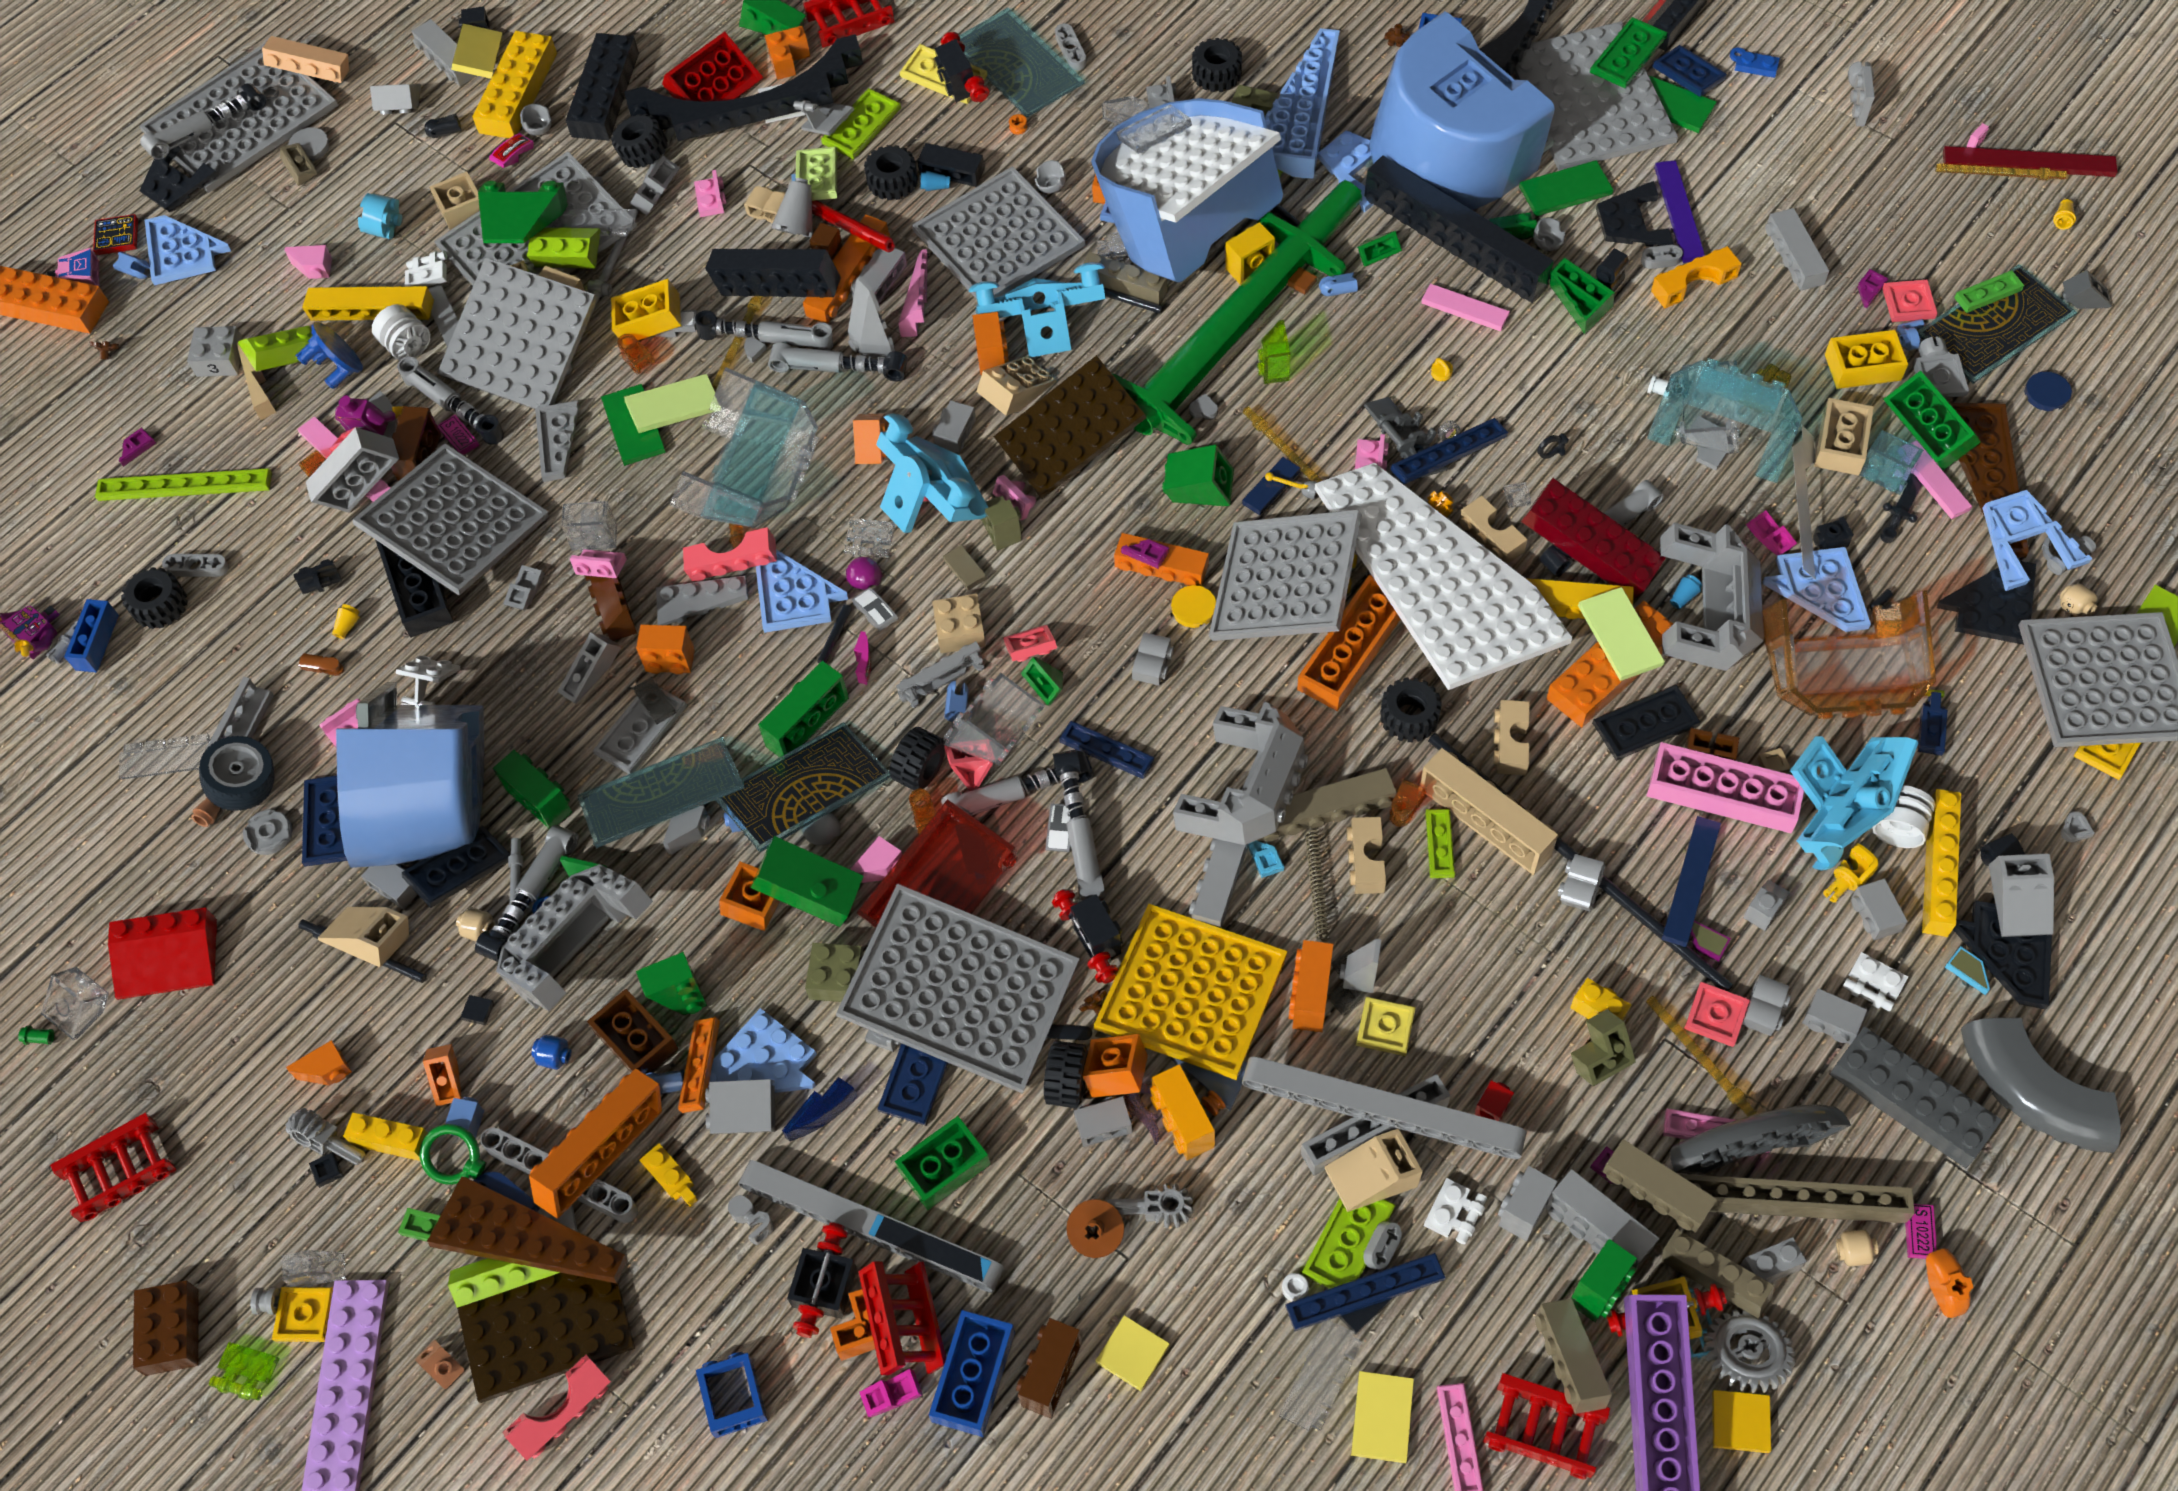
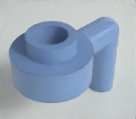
(1909, 336)

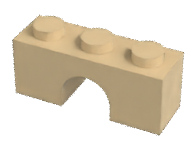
(1505, 543)
(1511, 755)
(1367, 875)

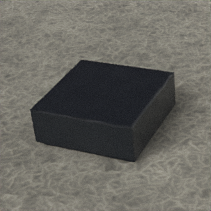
(477, 1010)
(326, 1169)

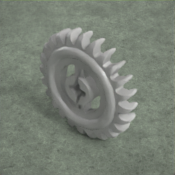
(1743, 1361)

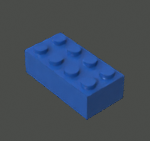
(972, 1373)

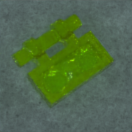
(246, 1363)

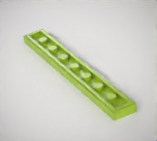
(183, 484)

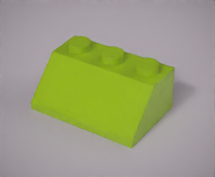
(564, 247)
(275, 348)

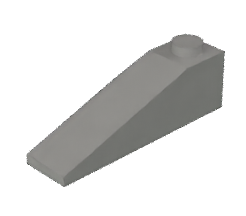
(866, 324)

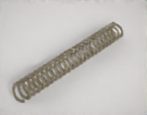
(1319, 897)

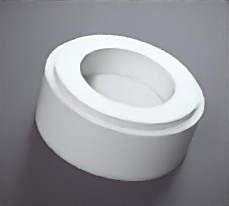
(1295, 1286)

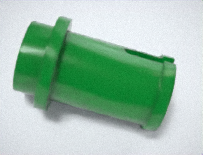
(34, 1035)

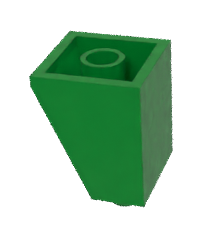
(1199, 477)

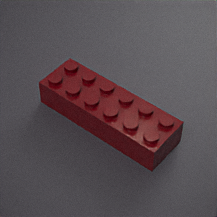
(1593, 538)

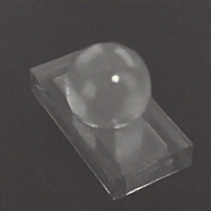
(1112, 248)

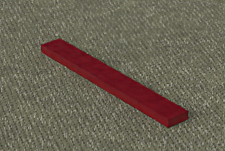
(2072, 163)

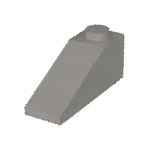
(590, 664)
(1361, 967)

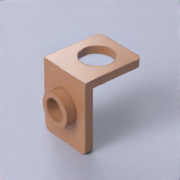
(439, 1364)

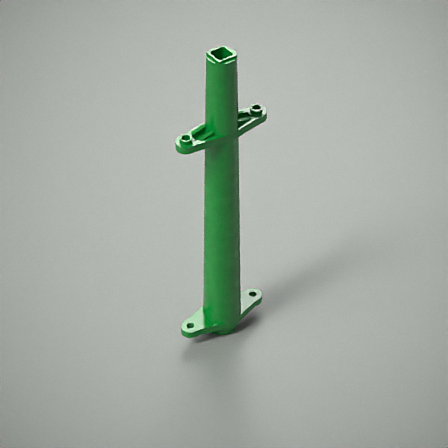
(1212, 340)

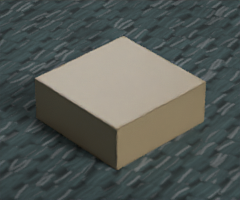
(1774, 760)

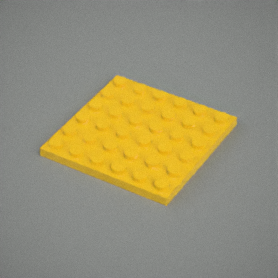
(1192, 991)

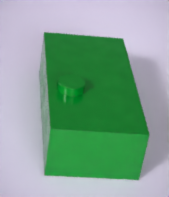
(1932, 420)
(804, 710)
(807, 881)

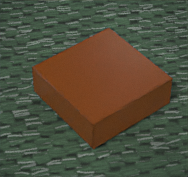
(1302, 281)

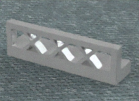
(248, 710)

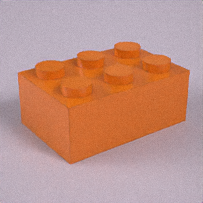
(1310, 985)

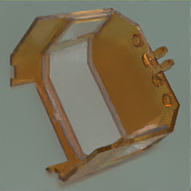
(1856, 671)

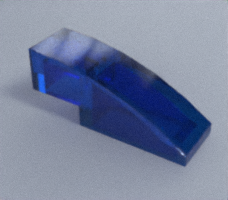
(820, 1110)

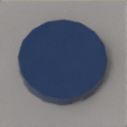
(2048, 391)

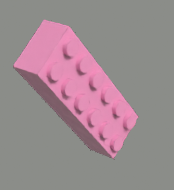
(1726, 787)

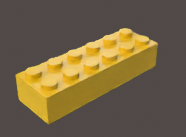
(514, 84)

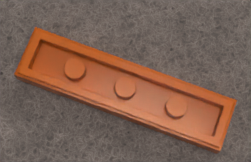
(698, 1065)

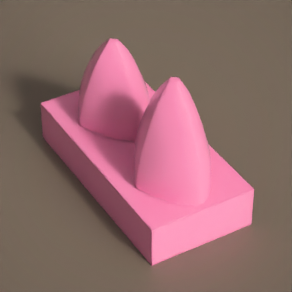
(1013, 491)

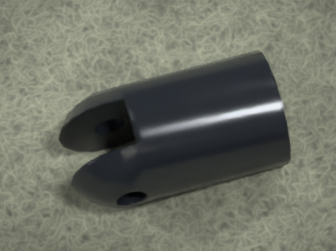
(442, 126)

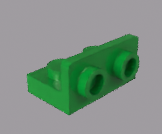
(1518, 225)

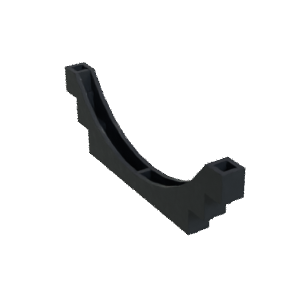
(1510, 45)
(702, 118)

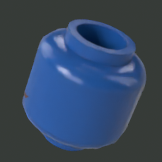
(551, 1051)

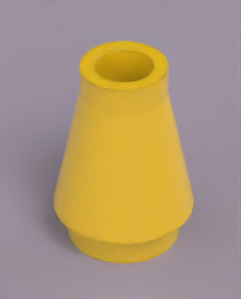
(2065, 215)
(345, 620)

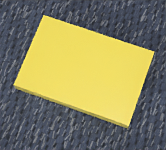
(1382, 1417)

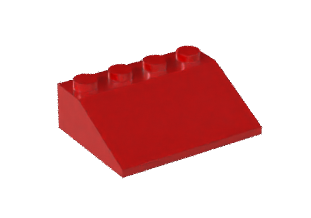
(713, 73)
(162, 953)

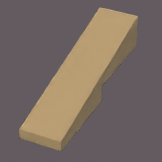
(259, 399)

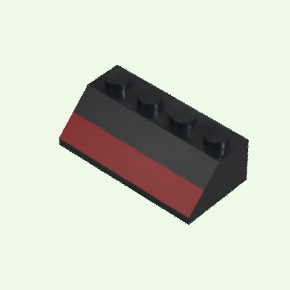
(1673, 17)

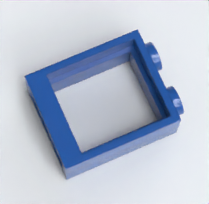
(738, 1420)

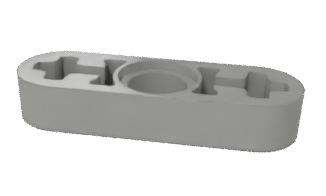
(1070, 40)
(203, 570)

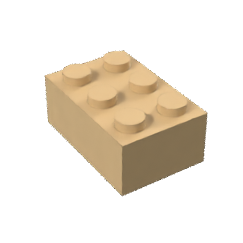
(1844, 436)

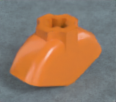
(1948, 1283)

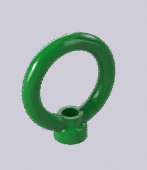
(471, 1169)

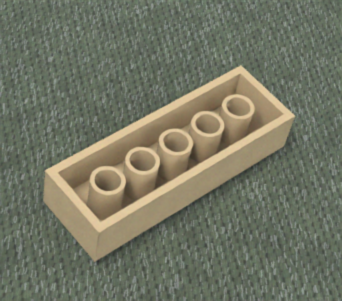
(1488, 811)

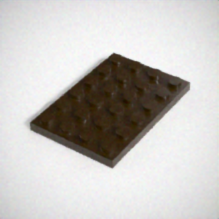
(1069, 427)
(542, 1331)

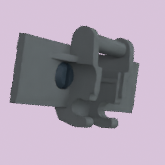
(1402, 428)

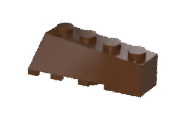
(611, 606)

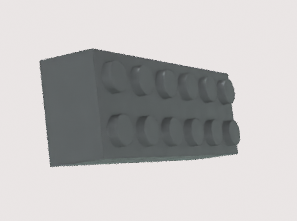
(1915, 1097)

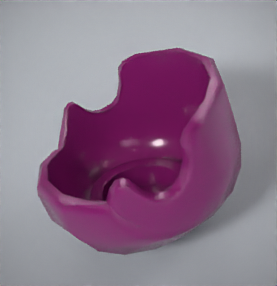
(863, 573)

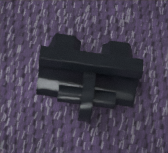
(317, 577)

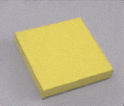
(1385, 1026)
(1132, 1353)

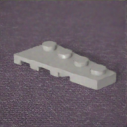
(555, 438)
(695, 598)

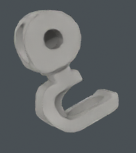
(744, 1212)

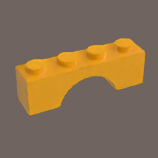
(1717, 267)

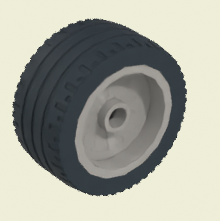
(236, 773)

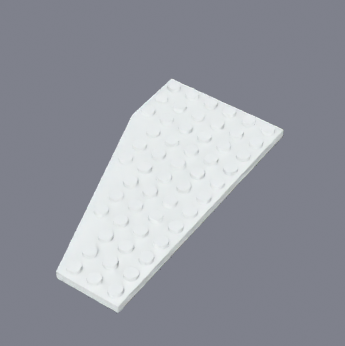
(1445, 586)

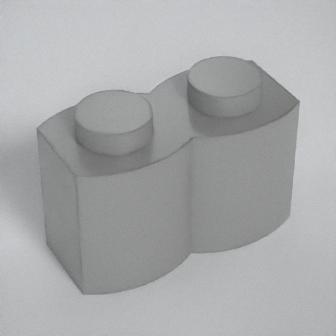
(1152, 659)
(1582, 882)
(1765, 1005)

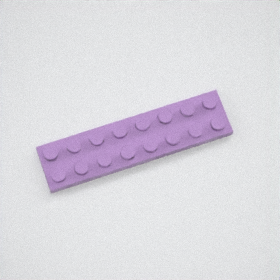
(346, 1386)

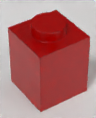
(1494, 1101)

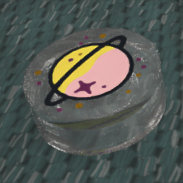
(1448, 430)

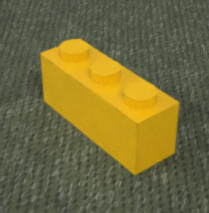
(384, 1136)

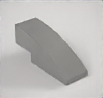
(654, 185)

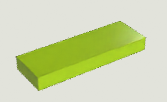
(1439, 843)

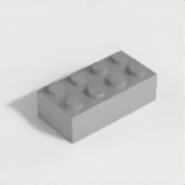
(352, 470)
(1598, 1218)

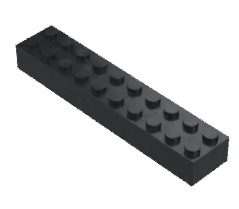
(1458, 229)

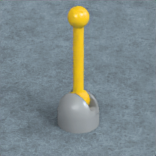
(1307, 488)

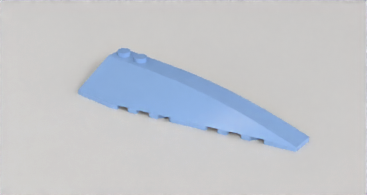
(1303, 106)

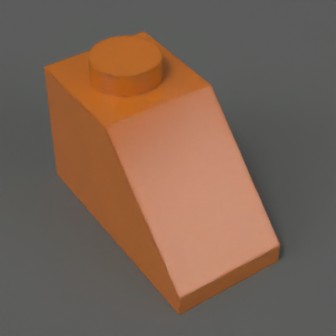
(321, 1066)
(442, 1074)

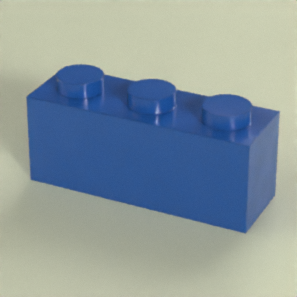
(91, 635)

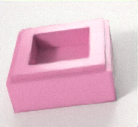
(1978, 136)

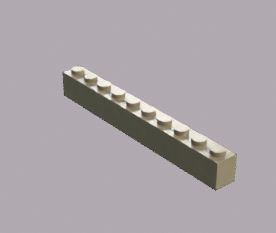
(1805, 1199)

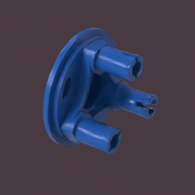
(328, 344)

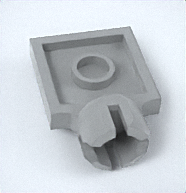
(1863, 94)
(1941, 368)

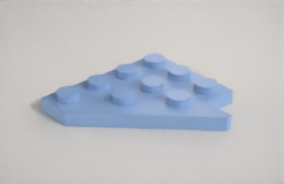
(179, 250)
(1833, 593)
(794, 595)
(763, 1052)

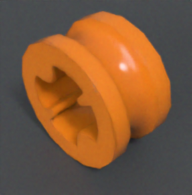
(1018, 119)
(1213, 1103)

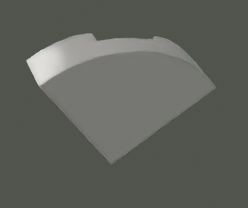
(753, 348)

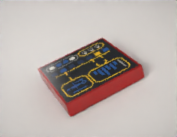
(115, 234)

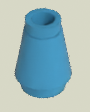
(934, 181)
(1685, 591)

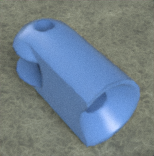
(131, 265)
(1338, 284)
(954, 702)
(668, 1081)

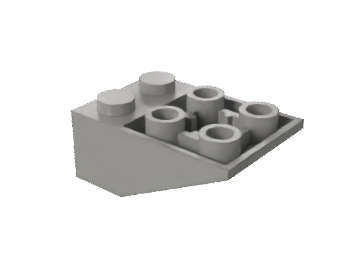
(2023, 894)

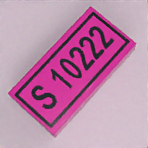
(458, 435)
(1921, 1232)

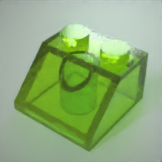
(1274, 355)

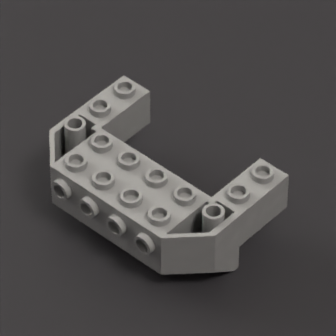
(1729, 597)
(1269, 787)
(562, 928)

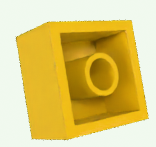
(1248, 251)

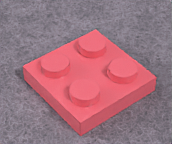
(1909, 300)
(1030, 643)
(1716, 1014)

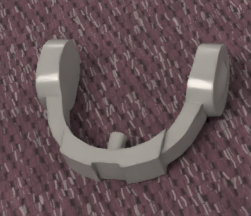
(2054, 564)

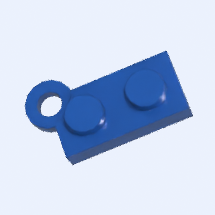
(1754, 63)

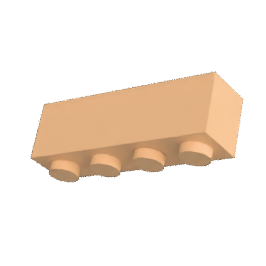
(305, 59)

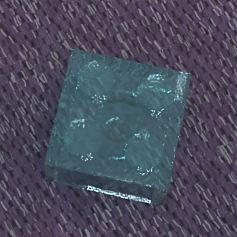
(1891, 462)

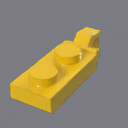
(669, 1174)

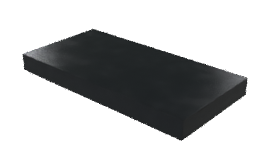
(1646, 722)
(454, 870)

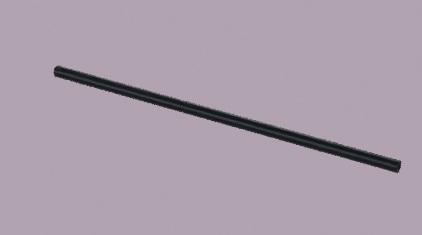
(1612, 890)

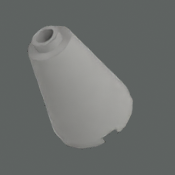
(796, 210)

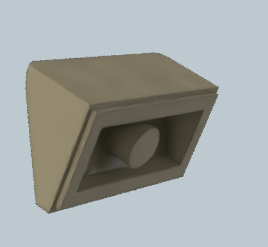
(297, 163)

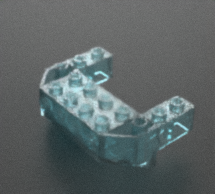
(1735, 397)

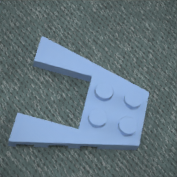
(1345, 158)
(2020, 518)

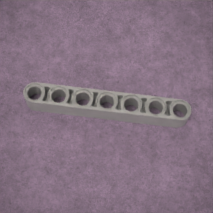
(531, 1154)

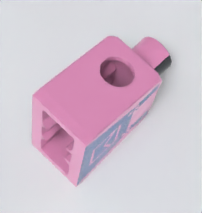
(79, 267)

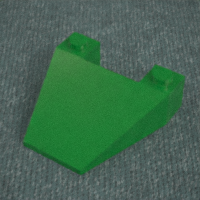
(518, 215)

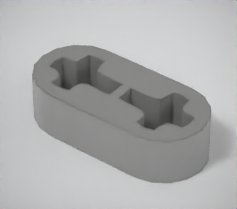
(1661, 256)
(1382, 1245)

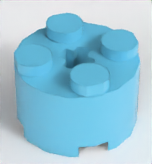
(379, 215)

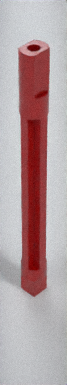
(853, 226)

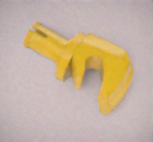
(1864, 866)

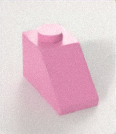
(311, 260)
(877, 860)

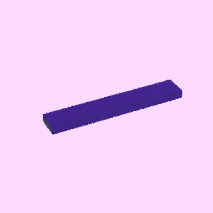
(1679, 210)

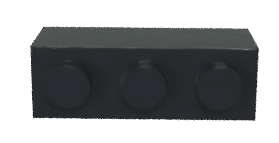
(960, 165)

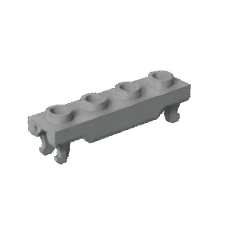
(940, 674)

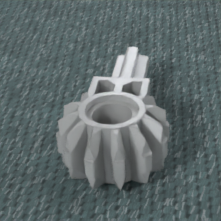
(319, 1135)
(1154, 1205)

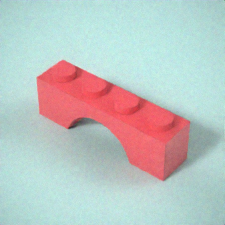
(755, 550)
(531, 1433)

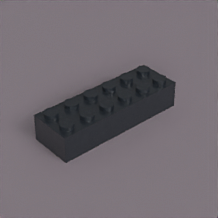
(602, 86)
(773, 272)
(416, 594)

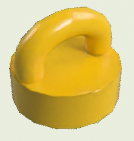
(1441, 370)

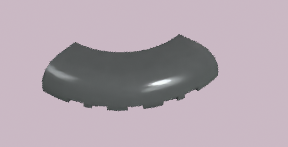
(2036, 1090)
(1756, 1135)

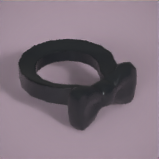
(1561, 439)

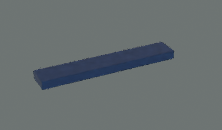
(1449, 451)
(1691, 881)
(1365, 1292)

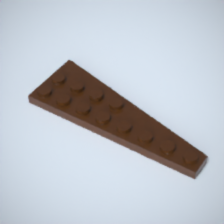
(1990, 463)
(500, 1229)

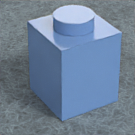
(466, 1114)

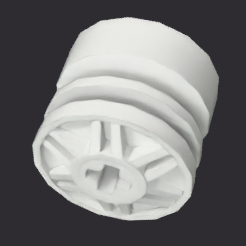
(400, 332)
(1909, 821)

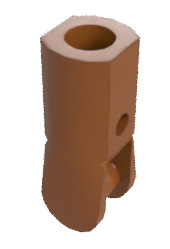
(321, 664)

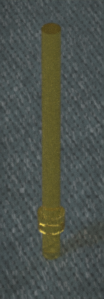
(2041, 173)
(753, 306)
(1261, 424)
(1734, 1093)

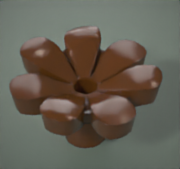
(1396, 35)
(104, 348)
(1094, 1002)

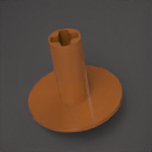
(1088, 1215)

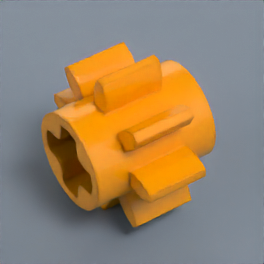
(1441, 502)

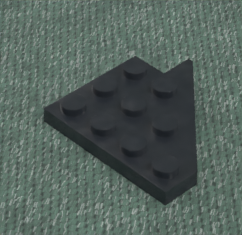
(1989, 610)
(2016, 961)

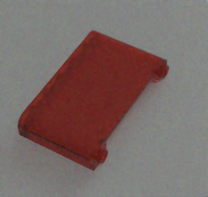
(948, 861)

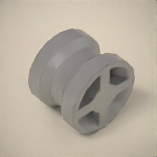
(265, 1301)

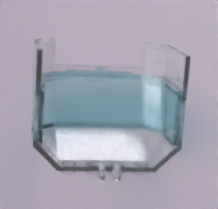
(761, 459)

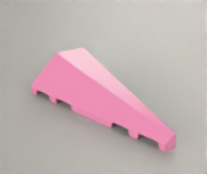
(916, 297)

